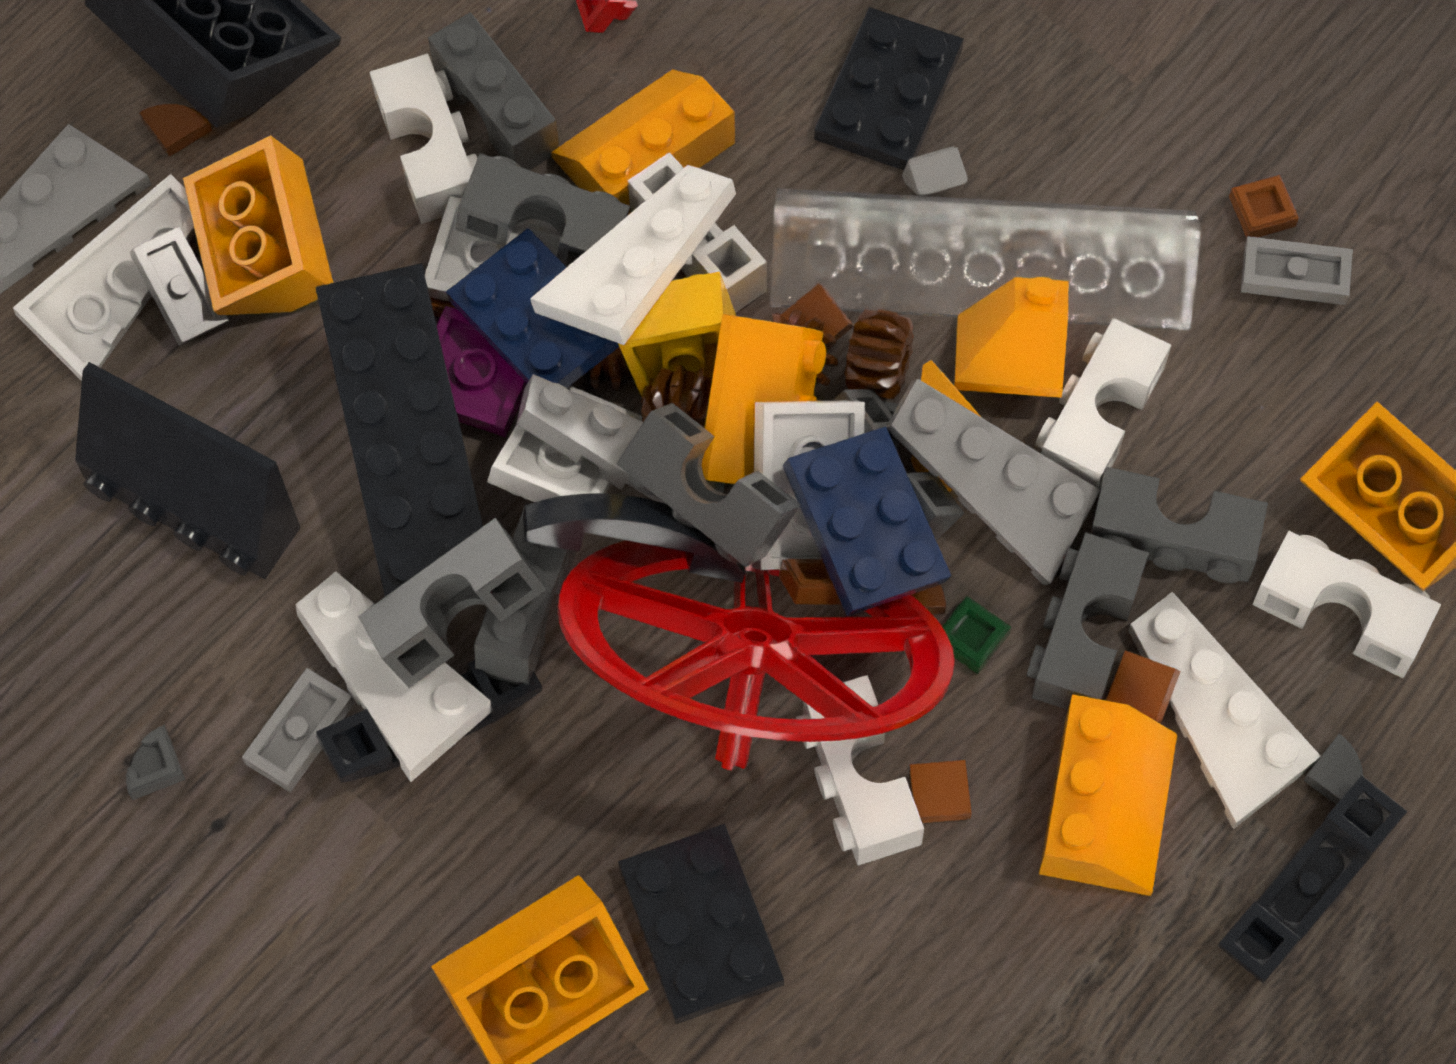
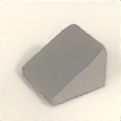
(935, 171)

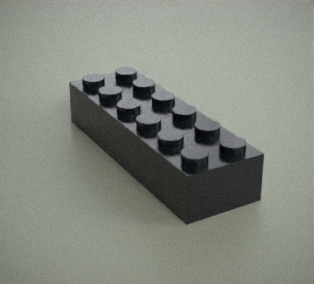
(400, 419)

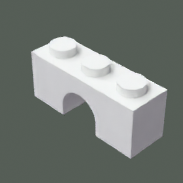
(414, 102)
(727, 251)
(1120, 368)
(1390, 614)
(873, 816)

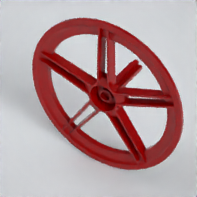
(746, 646)

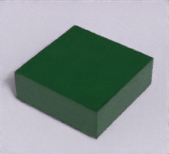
(975, 634)

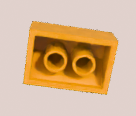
(670, 115)
(258, 231)
(753, 365)
(1392, 494)
(1108, 797)
(541, 976)

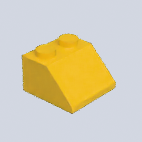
(679, 329)

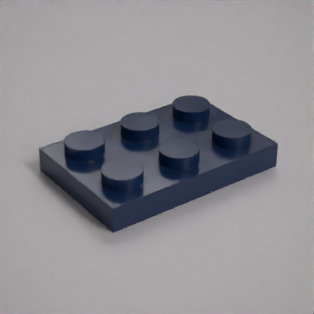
(500, 308)
(866, 521)

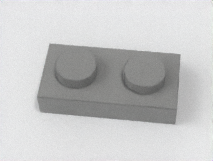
(1296, 270)
(177, 285)
(289, 737)

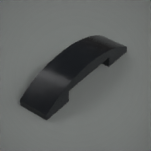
(566, 518)
(360, 751)
(1312, 879)

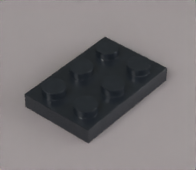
(888, 89)
(700, 923)

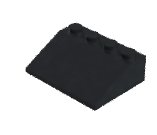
(222, 52)
(182, 474)

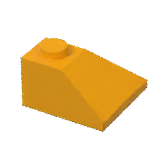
(1014, 339)

